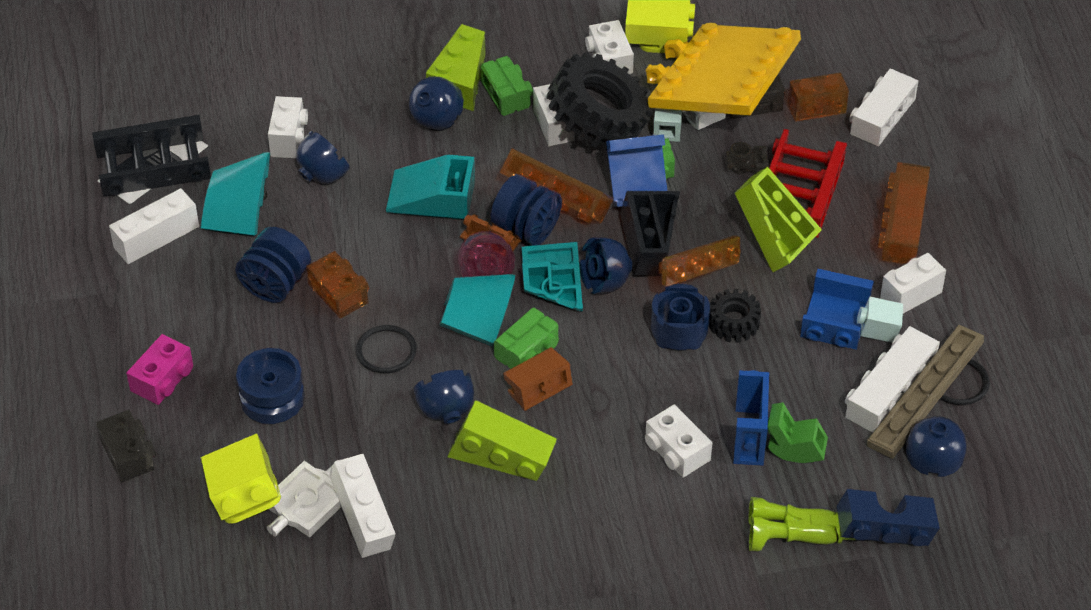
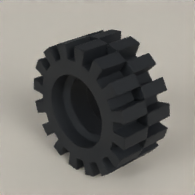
(734, 327)

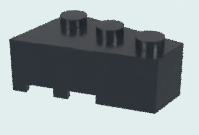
(648, 227)

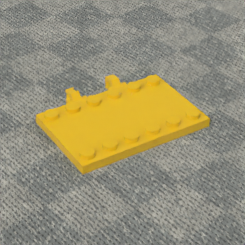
(721, 68)

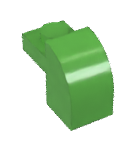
(795, 440)

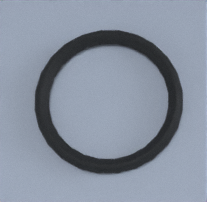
(381, 328)
(979, 396)

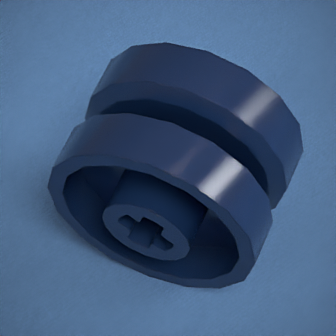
(270, 385)

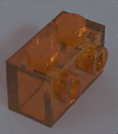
(818, 96)
(338, 284)

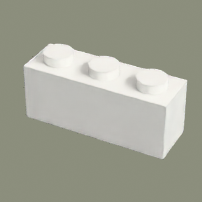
(883, 107)
(154, 226)
(362, 505)

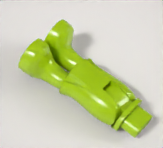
(798, 524)

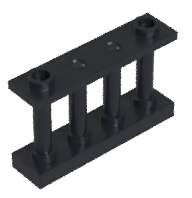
(146, 137)

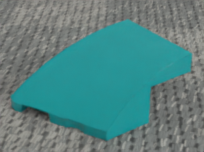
(236, 196)
(553, 273)
(477, 306)

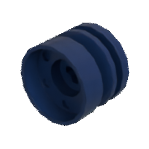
(526, 209)
(273, 264)

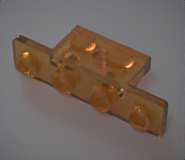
(700, 260)

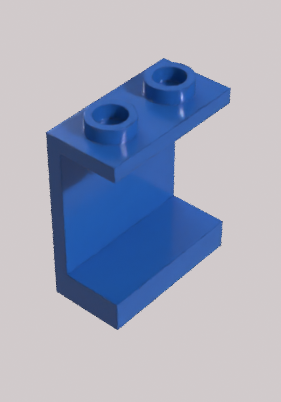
(636, 166)
(835, 309)
(751, 433)

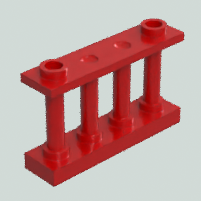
(826, 178)

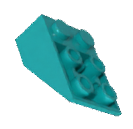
(434, 187)

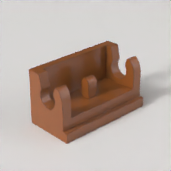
(538, 378)

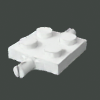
(305, 500)

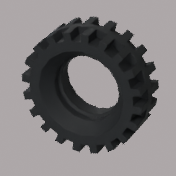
(585, 114)

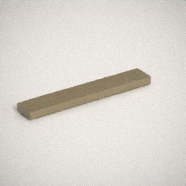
(925, 391)

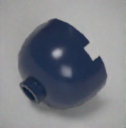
(435, 103)
(319, 160)
(605, 265)
(446, 396)
(936, 446)

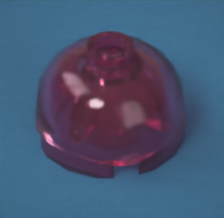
(485, 255)

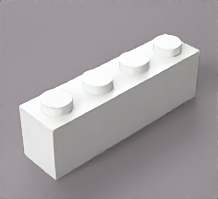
(890, 378)

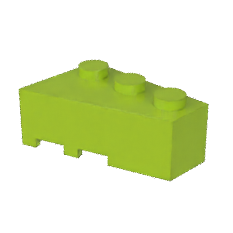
(461, 62)
(776, 218)
(501, 443)

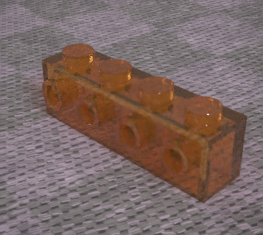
(575, 194)
(905, 214)

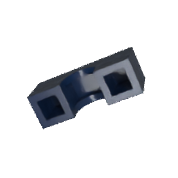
(864, 519)

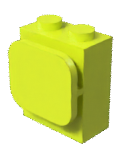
(657, 21)
(241, 480)

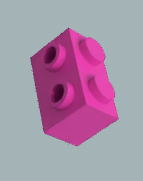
(160, 369)

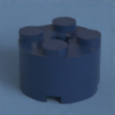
(680, 317)

